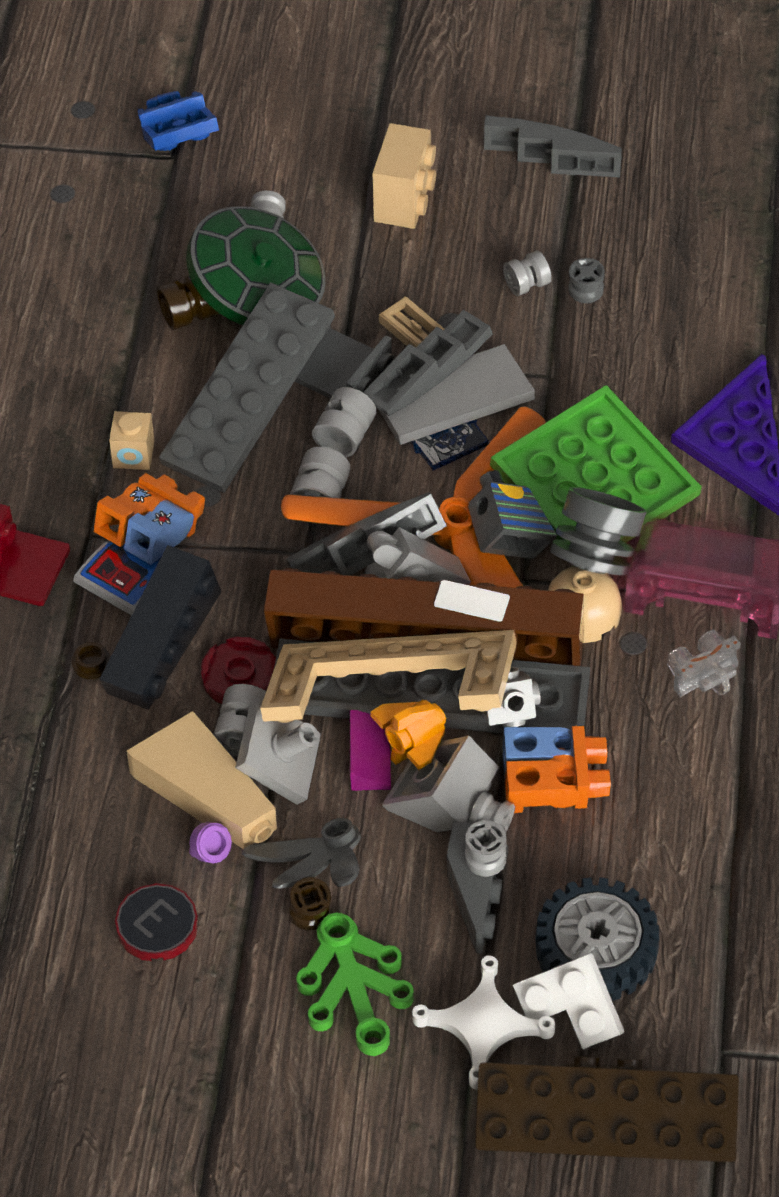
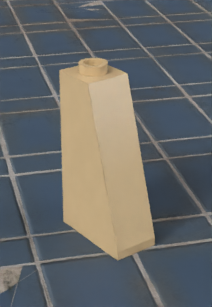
(201, 779)

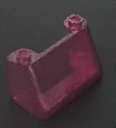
(706, 569)

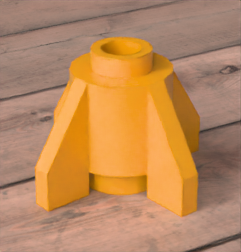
(412, 730)

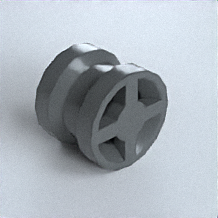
(586, 280)

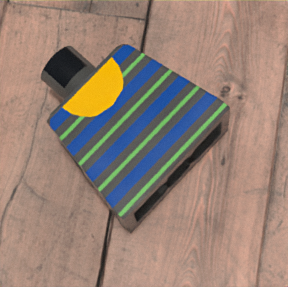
(509, 519)

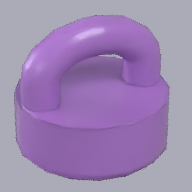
(210, 842)

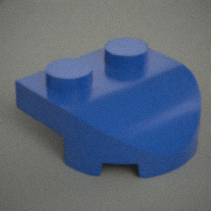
(176, 120)

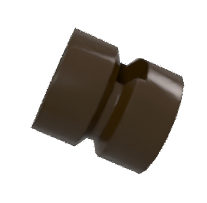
(182, 303)

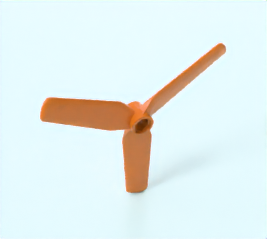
(459, 534)

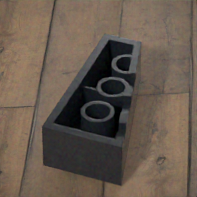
(161, 627)

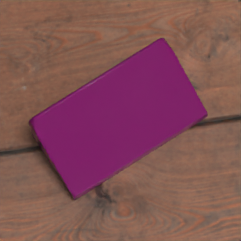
(368, 754)

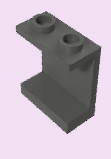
(344, 363)

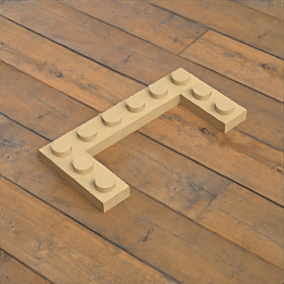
(483, 654)

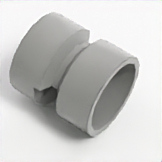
(344, 421)
(321, 473)
(233, 715)

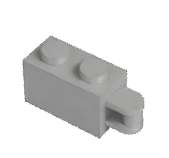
(414, 557)

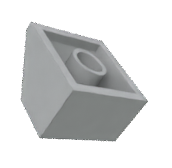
(443, 788)

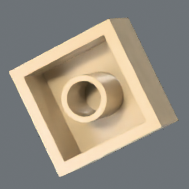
(403, 176)

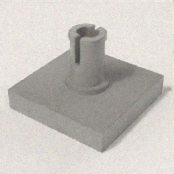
(278, 753)

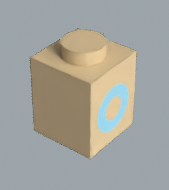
(132, 440)

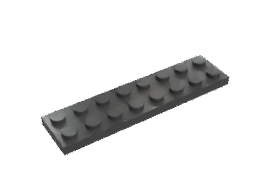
(560, 686)

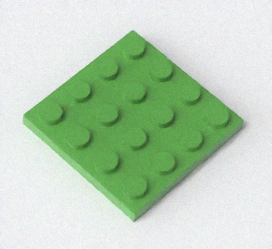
(599, 449)

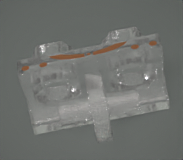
(709, 668)

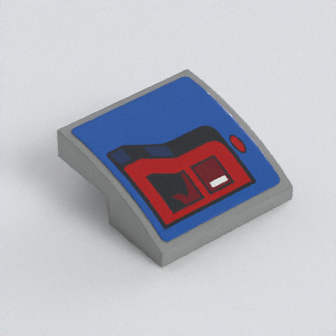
(116, 575)

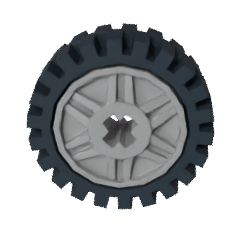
(618, 918)

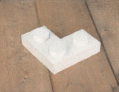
(580, 991)

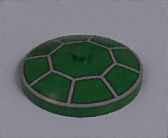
(242, 252)

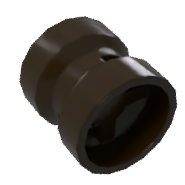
(307, 913)

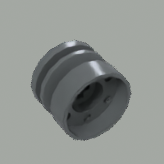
(596, 537)

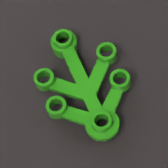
(353, 977)

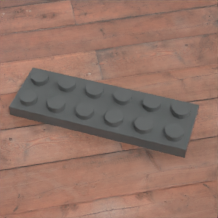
(247, 387)

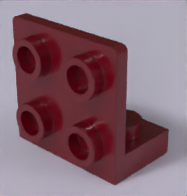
(28, 562)

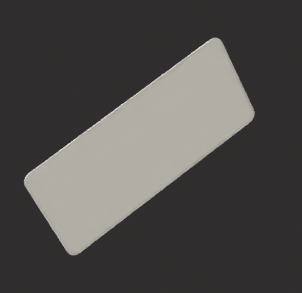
(471, 600)

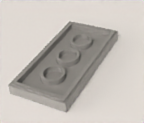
(477, 388)

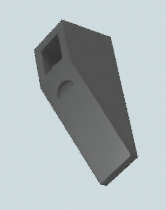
(472, 892)

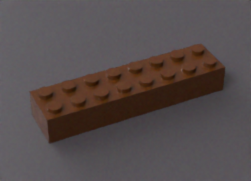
(370, 607)

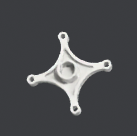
(483, 1020)

